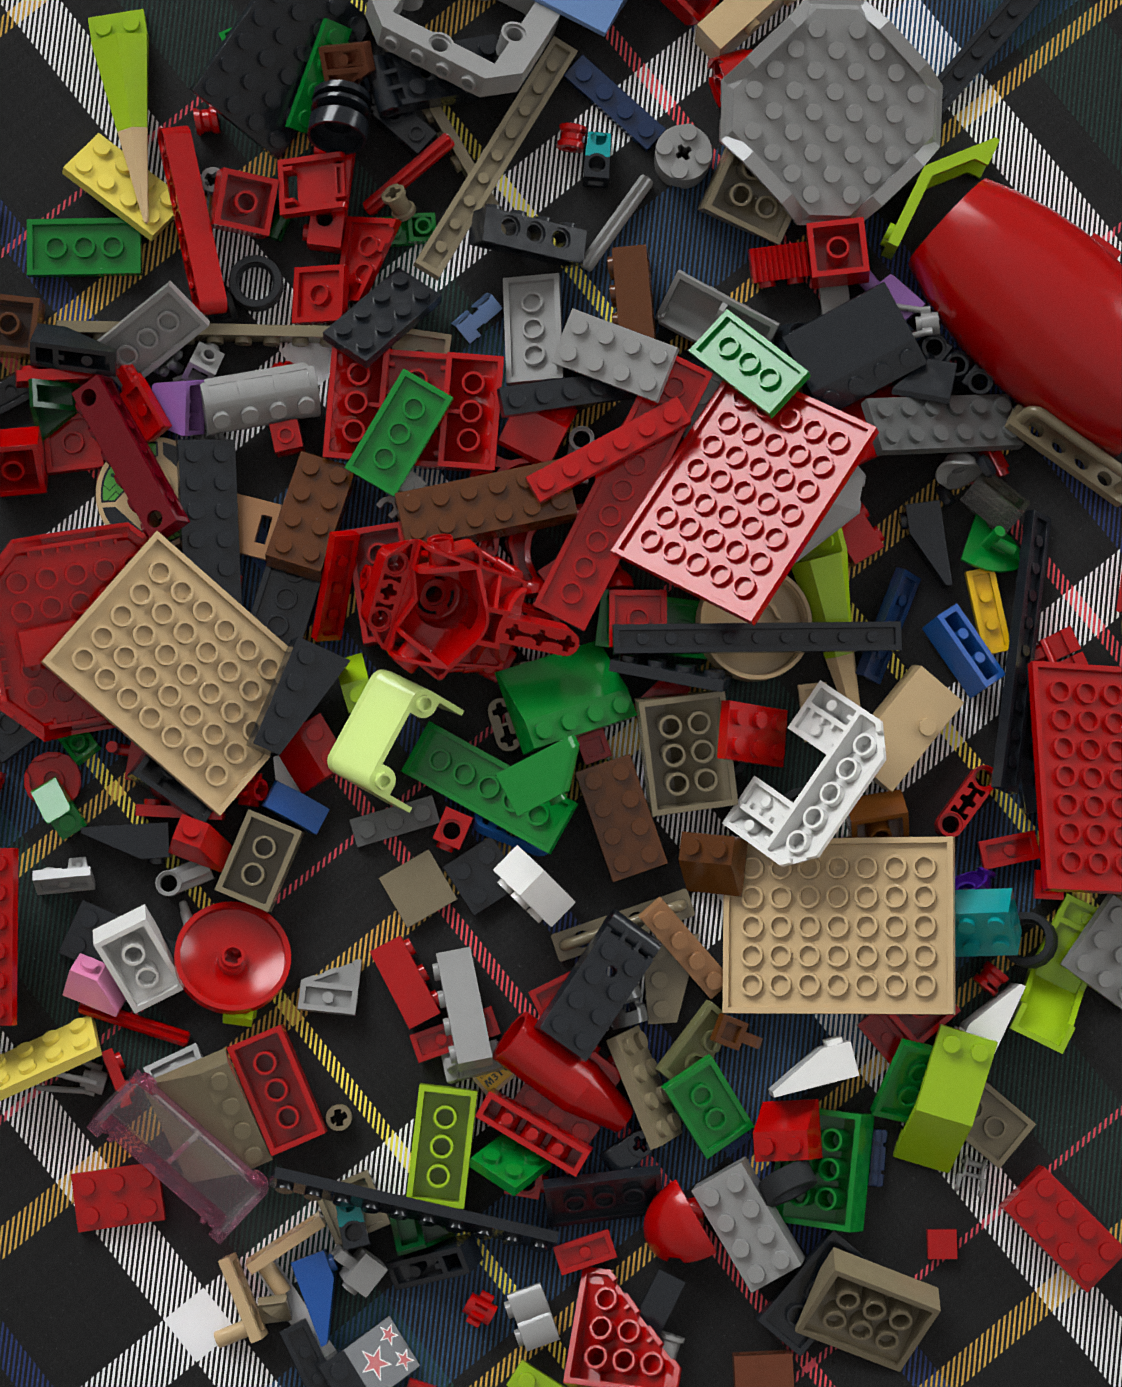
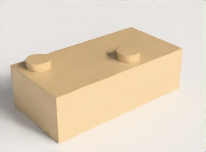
(733, 23)
(911, 721)

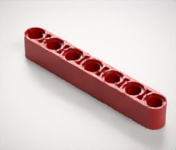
(192, 219)

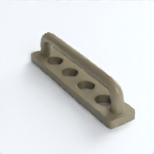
(1073, 447)
(568, 945)

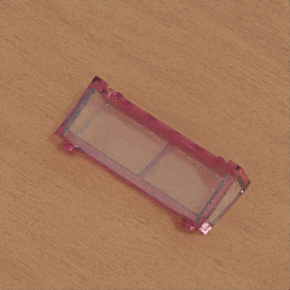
(180, 1153)

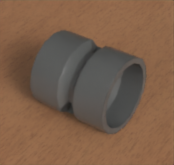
(636, 1014)

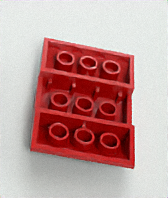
(467, 431)

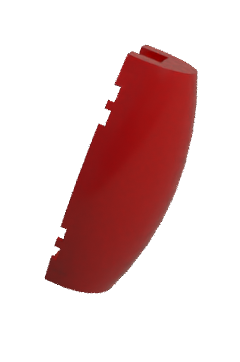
(1031, 306)

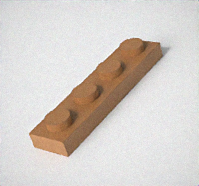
(683, 946)

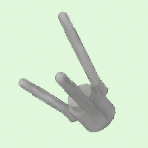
(926, 324)
(91, 1082)

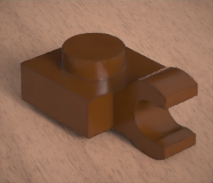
(733, 1032)

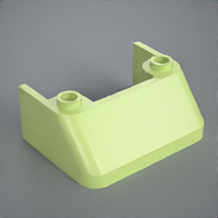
(374, 728)

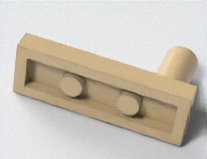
(264, 1258)
(251, 1323)

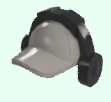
(959, 470)

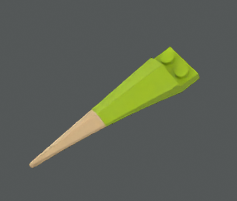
(122, 57)
(825, 584)

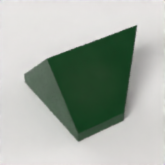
(51, 404)
(412, 1237)

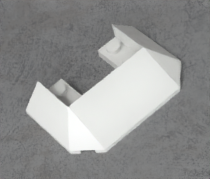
(853, 757)

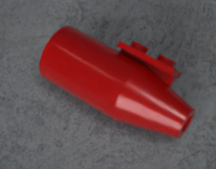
(570, 1084)

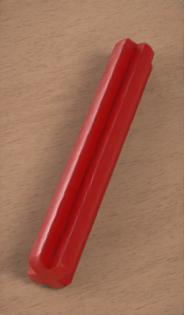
(411, 171)
(140, 1024)

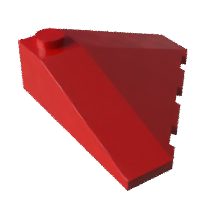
(612, 1341)

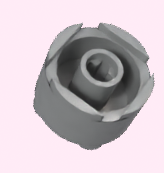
(684, 140)

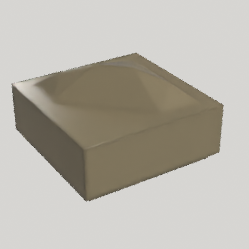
(274, 1308)

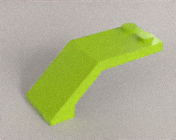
(969, 161)
(1051, 991)
(946, 1099)

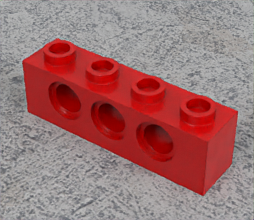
(330, 237)
(534, 1132)

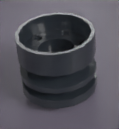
(339, 117)

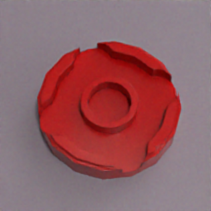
(50, 765)

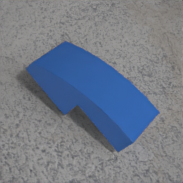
(296, 807)

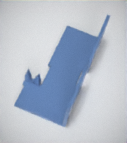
(482, 315)

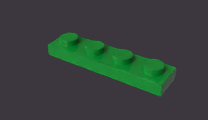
(329, 33)

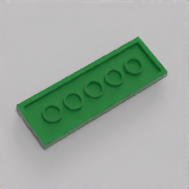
(470, 779)

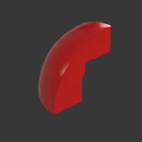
(674, 1229)

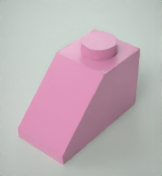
(93, 986)

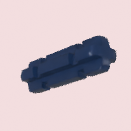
(877, 1158)

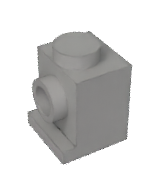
(205, 359)

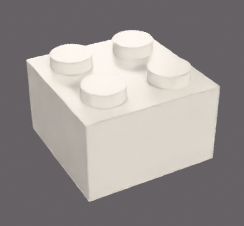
(532, 887)

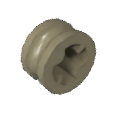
(346, 1122)

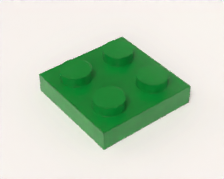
(509, 1164)

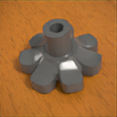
(171, 364)

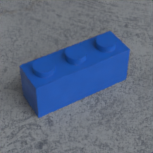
(963, 651)

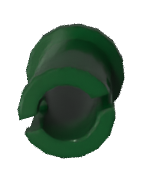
(278, 226)

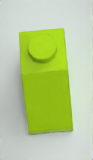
(353, 680)

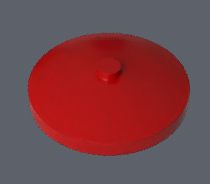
(232, 958)

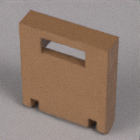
(249, 520)

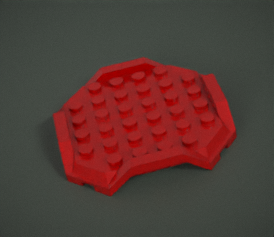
(48, 583)

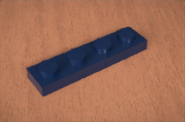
(614, 103)
(893, 608)

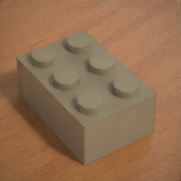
(259, 861)

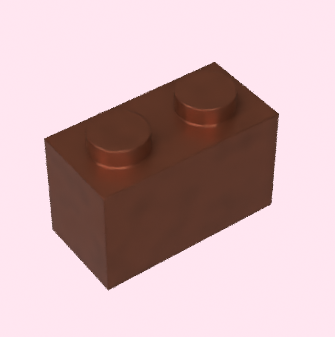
(763, 1368)

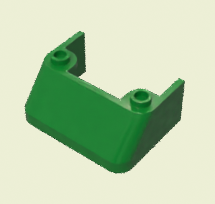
(541, 776)

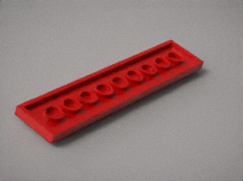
(586, 556)

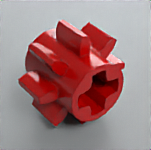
(254, 791)
(480, 1309)

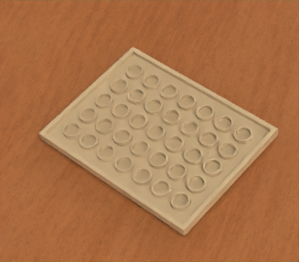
(175, 670)
(844, 931)

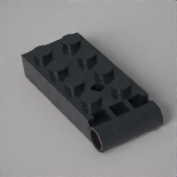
(402, 89)
(590, 997)

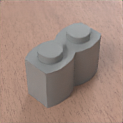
(532, 1316)

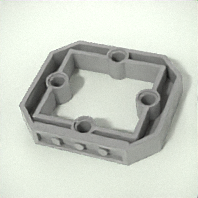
(436, 52)

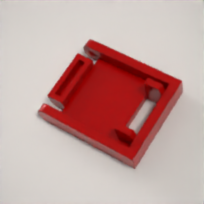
(319, 185)

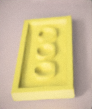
(105, 176)
(48, 1056)

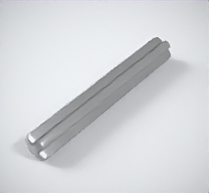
(616, 222)

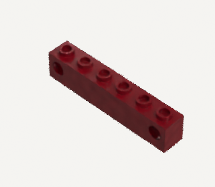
(129, 457)

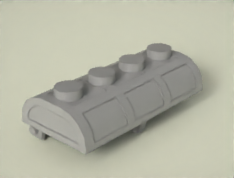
(694, 306)
(260, 398)

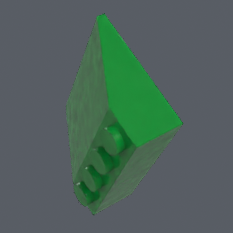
(564, 697)
(841, 1175)

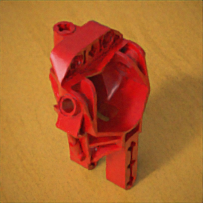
(477, 624)

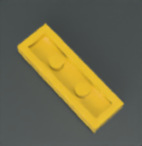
(988, 609)

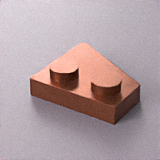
(347, 61)

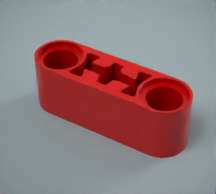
(955, 802)

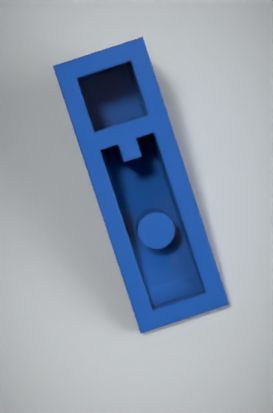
(317, 1284)

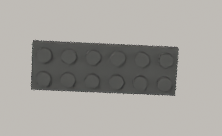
(928, 426)

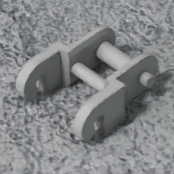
(967, 1162)

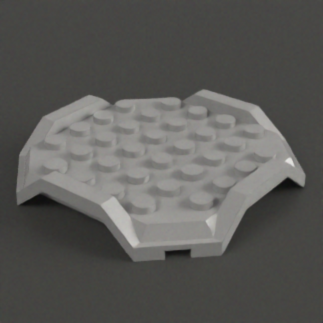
(832, 111)

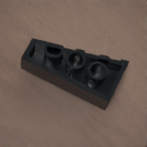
(297, 689)

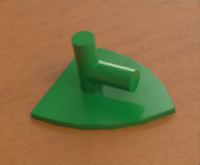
(990, 548)

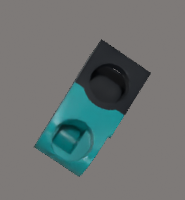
(597, 160)
(353, 1227)

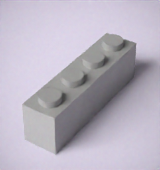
(464, 1009)

